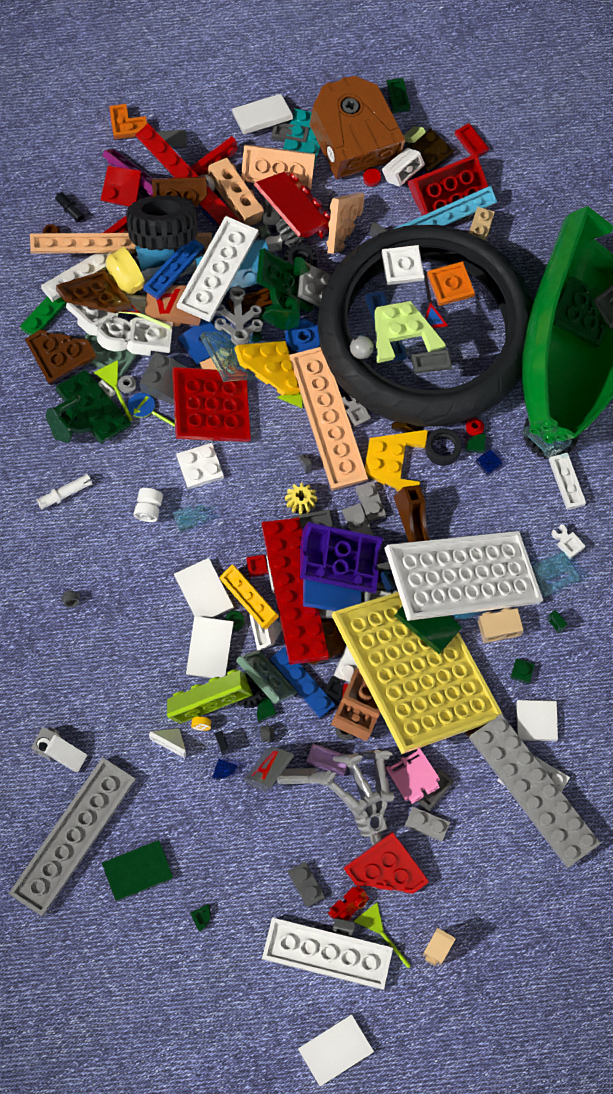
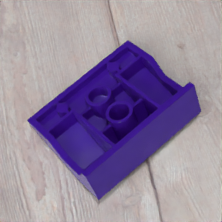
(339, 557)

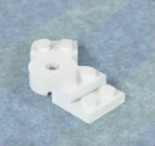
(118, 334)

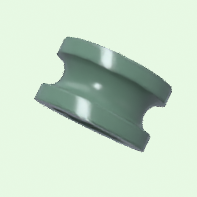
(263, 232)

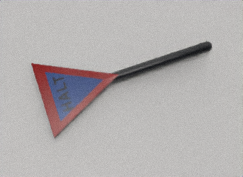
(432, 315)

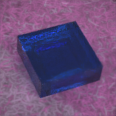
(489, 462)

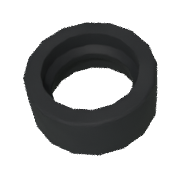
(443, 433)

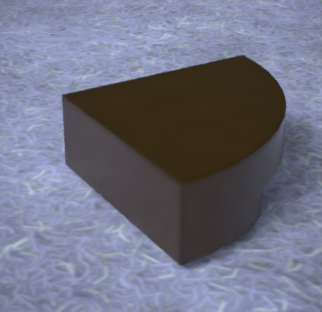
(404, 427)

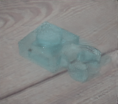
(187, 518)

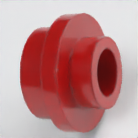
(474, 431)

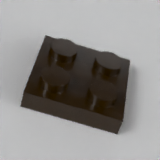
(432, 149)

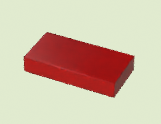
(471, 140)

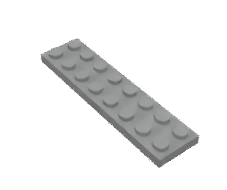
(534, 791)
(72, 837)

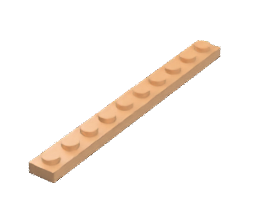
(91, 242)

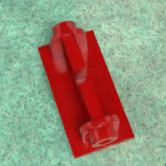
(355, 898)

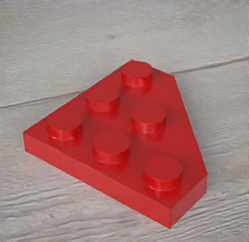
(387, 867)

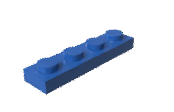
(173, 269)
(303, 684)

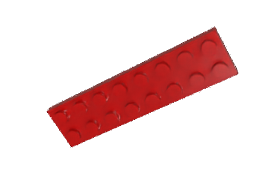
(300, 624)

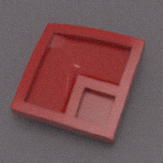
(121, 186)

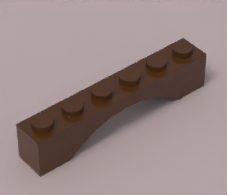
(411, 509)

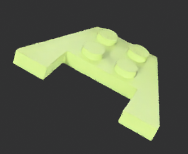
(402, 322)

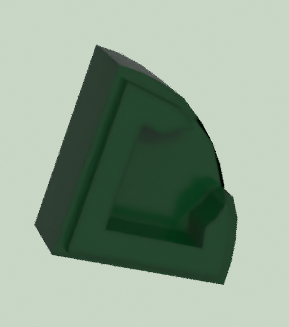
(300, 266)
(476, 444)
(265, 710)
(201, 917)

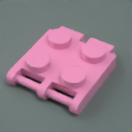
(414, 776)

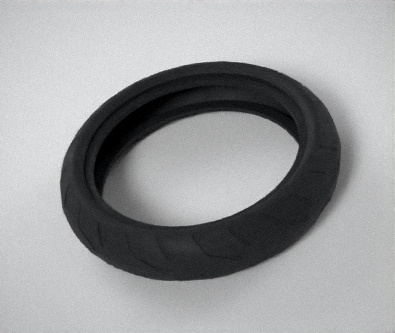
(404, 403)

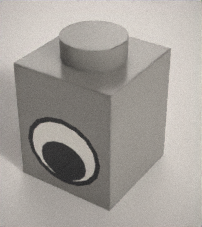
(43, 740)

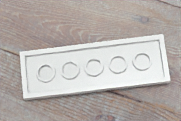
(217, 269)
(327, 953)

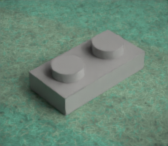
(370, 502)
(427, 824)

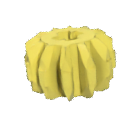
(308, 498)

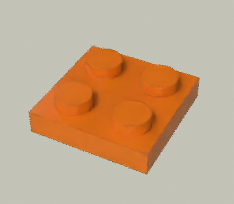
(450, 283)

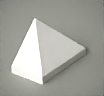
(263, 637)
(169, 739)

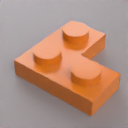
(122, 125)

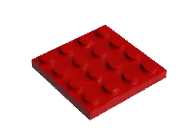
(209, 406)

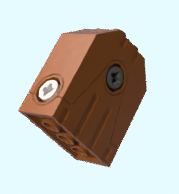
(355, 126)

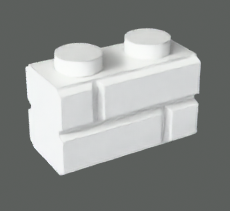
(403, 167)

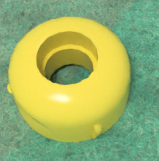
(125, 271)

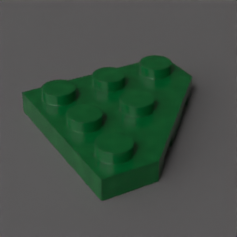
(578, 313)

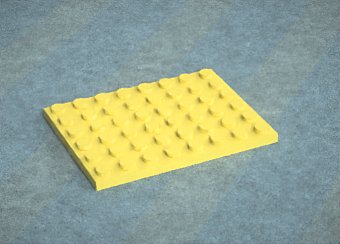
(415, 688)

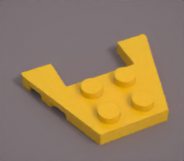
(386, 457)

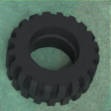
(162, 222)

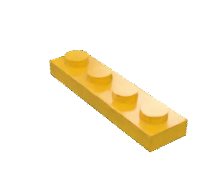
(249, 597)

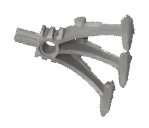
(371, 803)

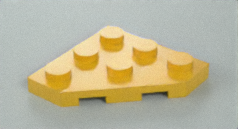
(270, 364)

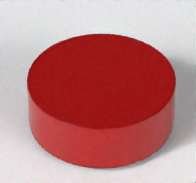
(372, 177)

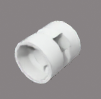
(147, 508)

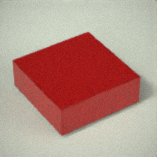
(257, 565)

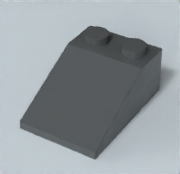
(158, 378)

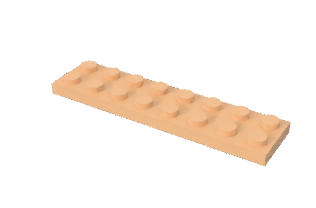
(328, 419)

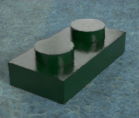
(398, 95)

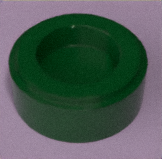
(238, 619)

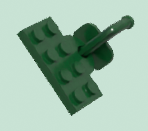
(278, 277)
(87, 406)

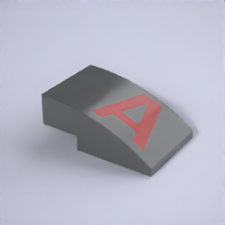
(268, 768)

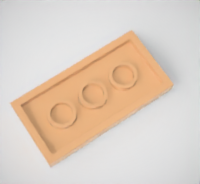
(265, 162)

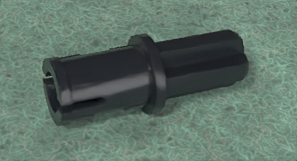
(69, 207)

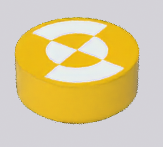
(201, 723)

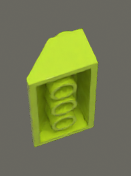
(208, 697)

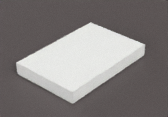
(262, 114)
(203, 590)
(209, 647)
(335, 1050)

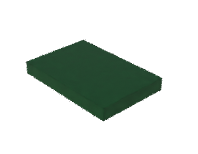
(434, 631)
(137, 870)

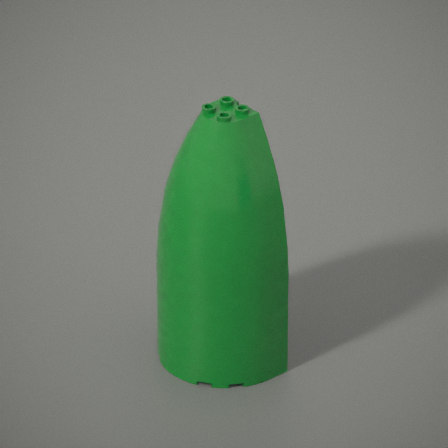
(562, 375)

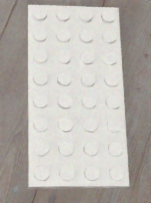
(463, 575)

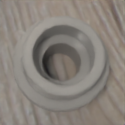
(129, 388)

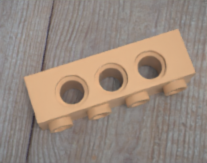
(235, 192)

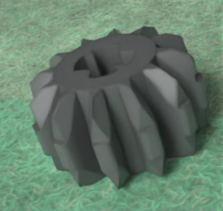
(287, 234)

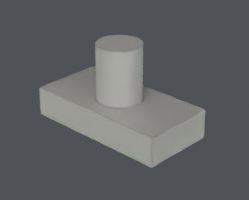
(357, 520)

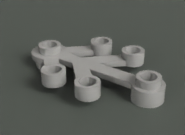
(239, 335)

